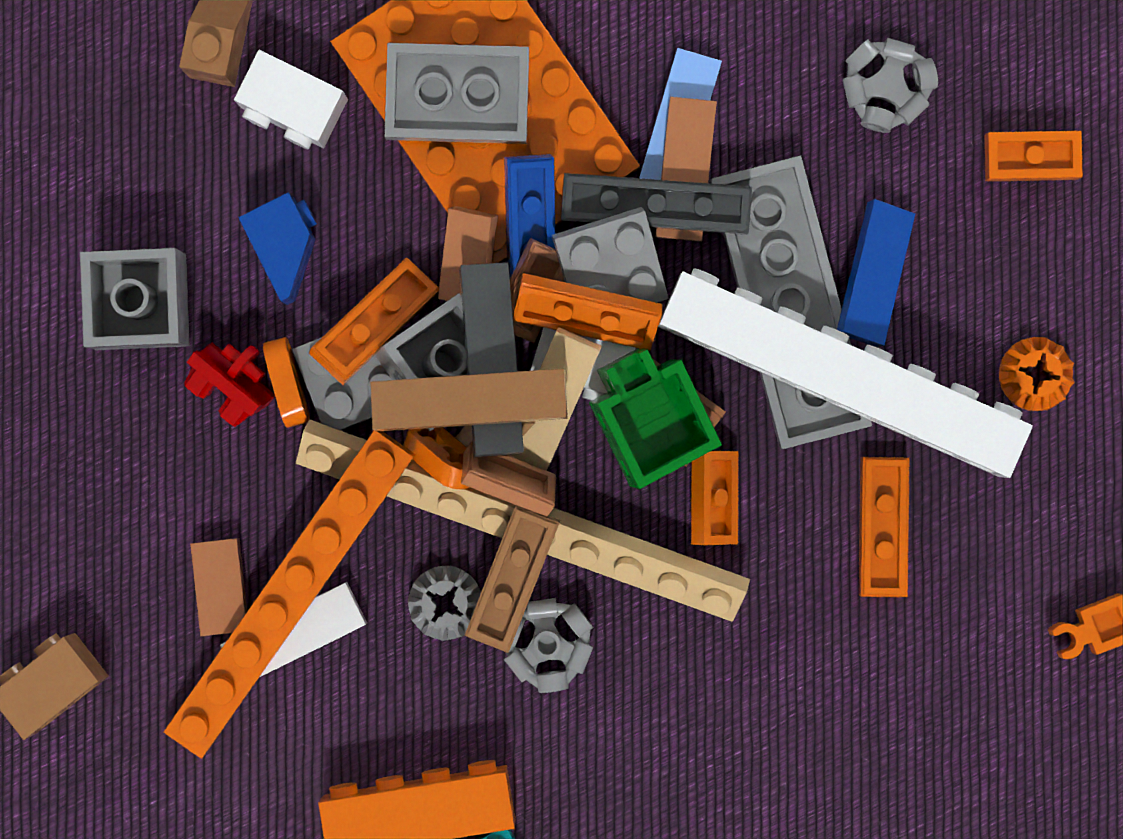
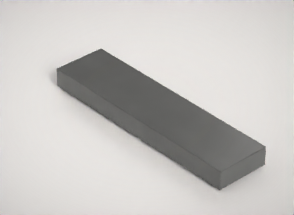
(666, 202)
(490, 345)

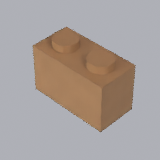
(49, 684)

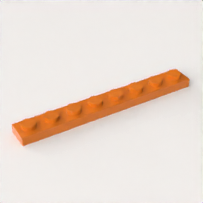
(289, 592)

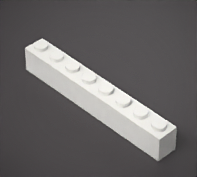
(844, 374)

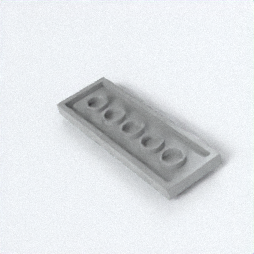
(789, 268)

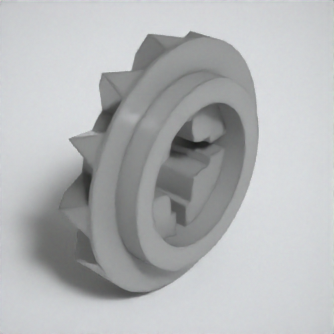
(439, 581)

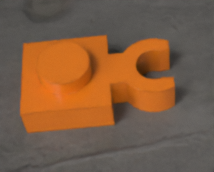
(1098, 626)

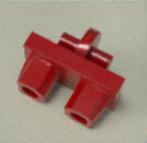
(234, 376)

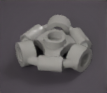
(889, 84)
(550, 645)

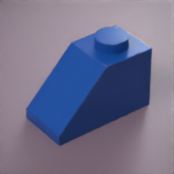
(282, 242)

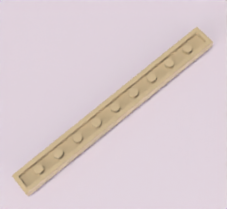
(575, 540)

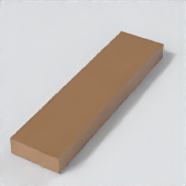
(469, 400)

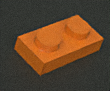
(1033, 156)
(714, 499)

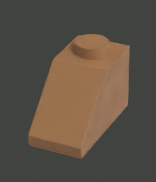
(215, 40)

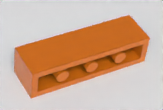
(423, 808)

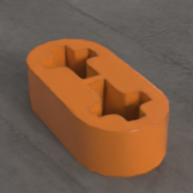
(286, 382)
(438, 454)

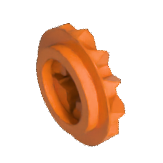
(1018, 385)

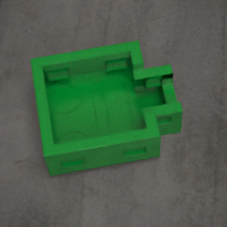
(652, 417)

